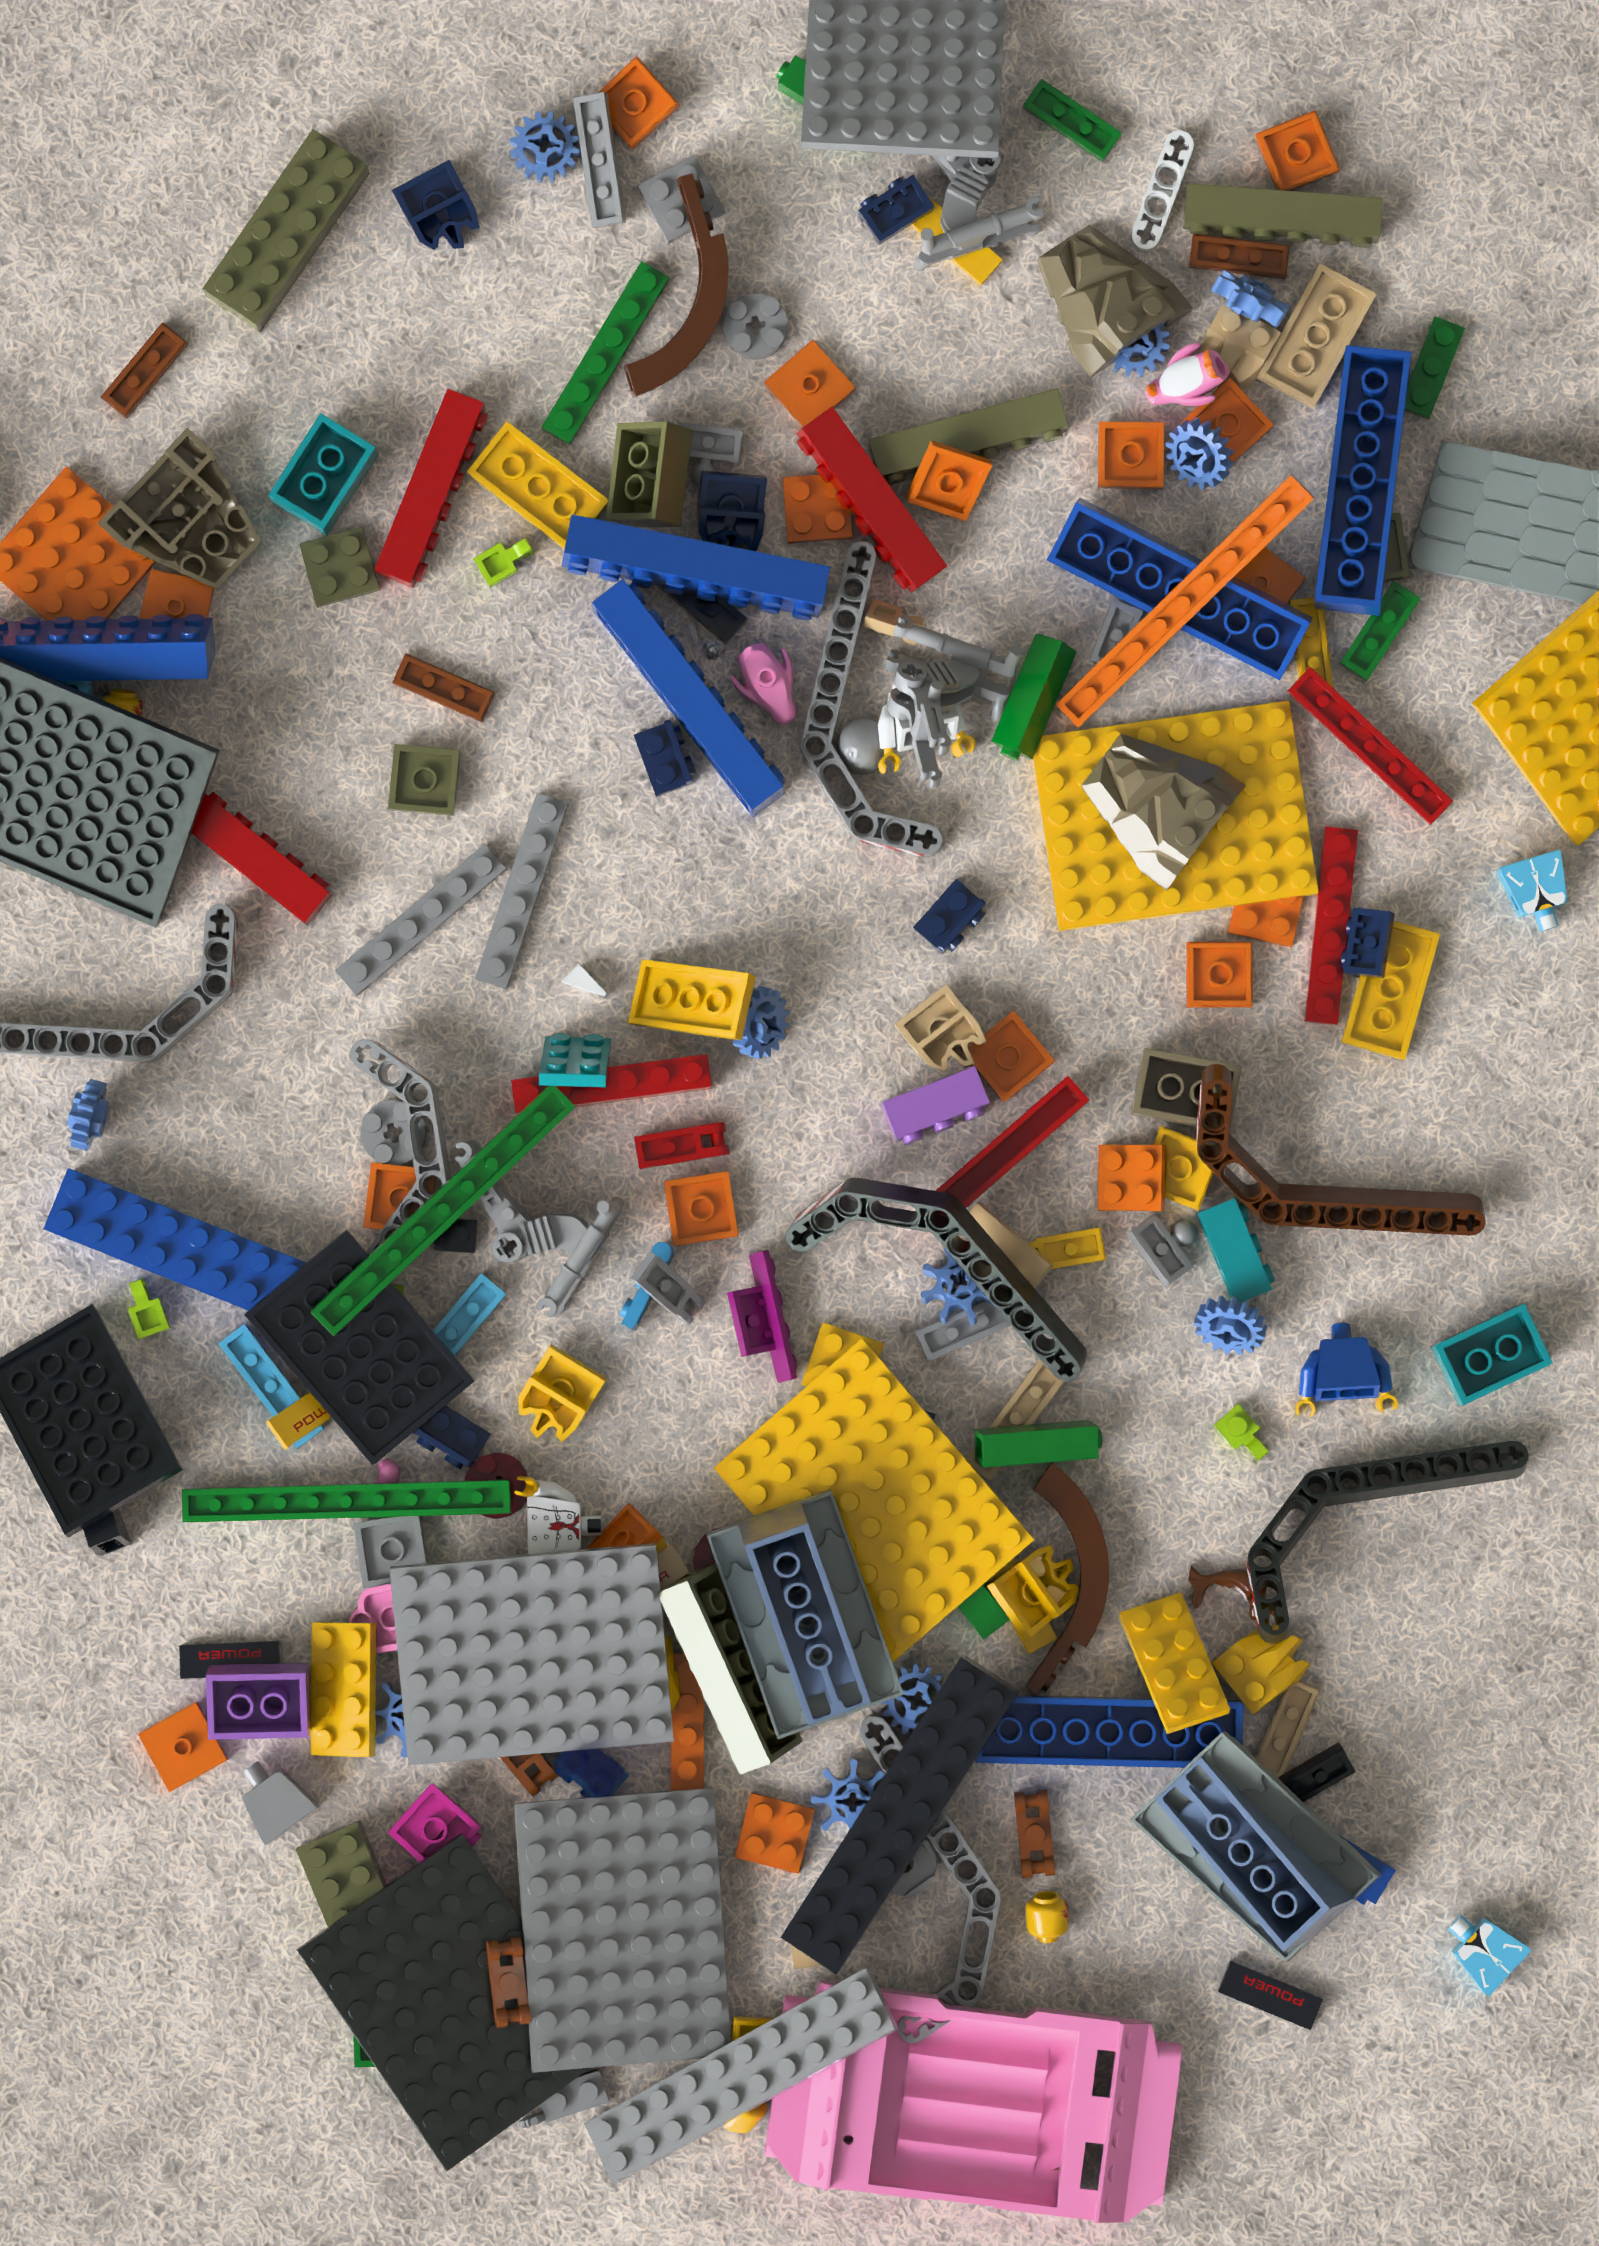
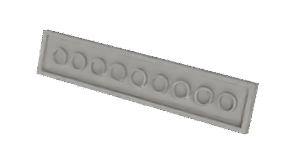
(741, 2076)

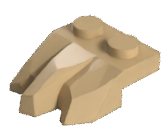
(1240, 344)
(941, 1030)

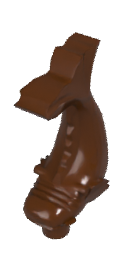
(1233, 1578)

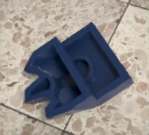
(437, 206)
(731, 508)

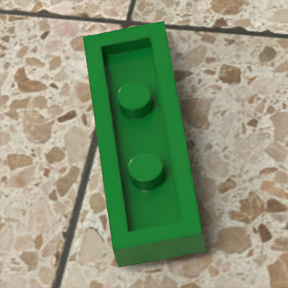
(1072, 120)
(1432, 367)
(1380, 631)

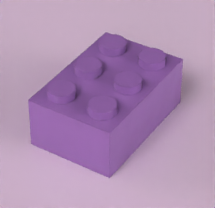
(936, 1106)
(258, 1701)

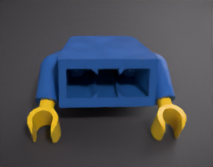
(1345, 1371)

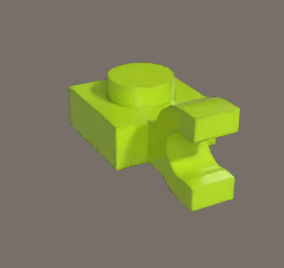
(498, 563)
(147, 1315)
(1238, 1429)

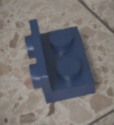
(895, 209)
(664, 759)
(950, 916)
(1367, 943)
(454, 1436)

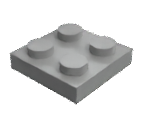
(666, 203)
(387, 1544)

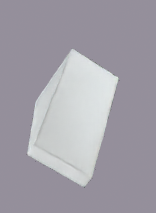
(581, 979)

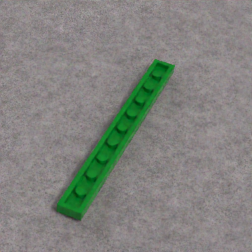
(442, 1209)
(346, 1501)

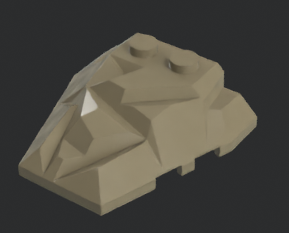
(1106, 297)
(177, 510)
(1159, 803)

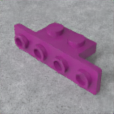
(760, 1318)

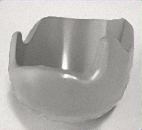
(860, 746)

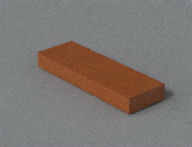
(1239, 256)
(144, 370)
(443, 688)

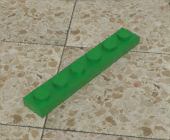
(605, 353)

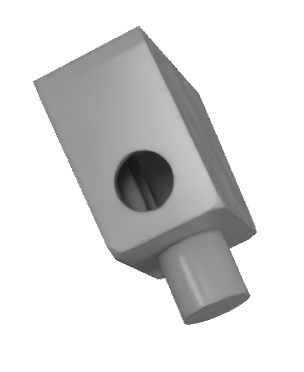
(275, 1801)

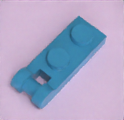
(634, 1309)

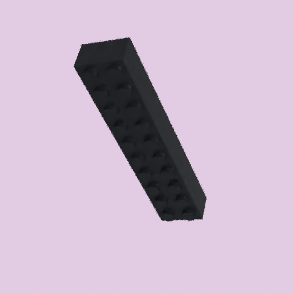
(900, 1814)

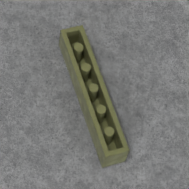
(1282, 214)
(976, 432)

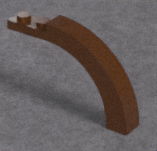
(707, 306)
(1094, 1571)

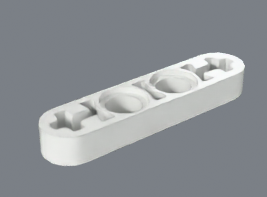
(1161, 191)

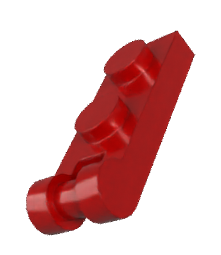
(680, 1145)

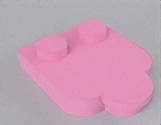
(376, 1606)

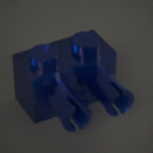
(591, 1770)

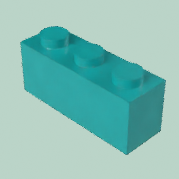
(1235, 1250)

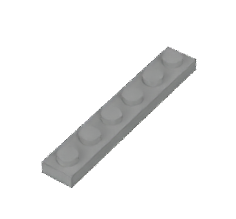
(521, 891)
(420, 920)

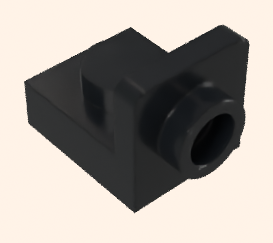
(458, 1237)

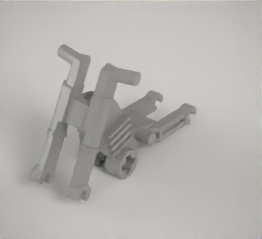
(959, 220)
(931, 689)
(545, 1233)

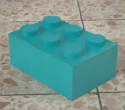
(323, 474)
(1491, 1354)

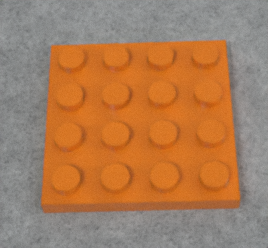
(65, 559)

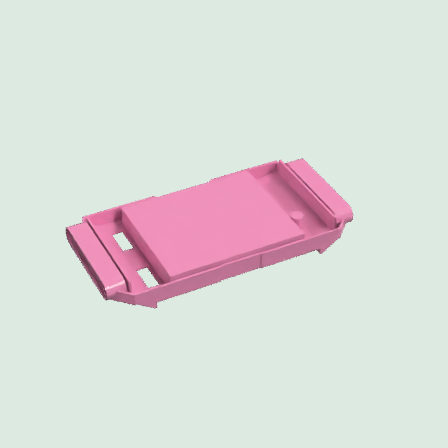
(987, 2111)

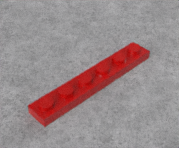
(1369, 746)
(1330, 925)

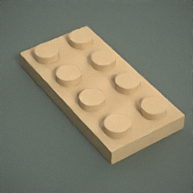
(1316, 336)

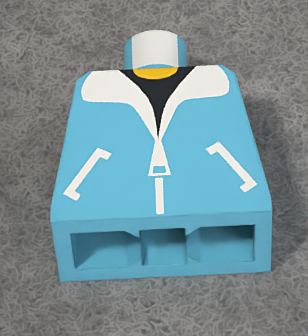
(1536, 887)
(1486, 1952)

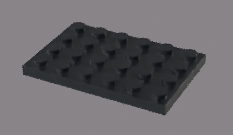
(379, 1371)
(82, 1421)

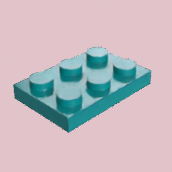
(575, 1060)

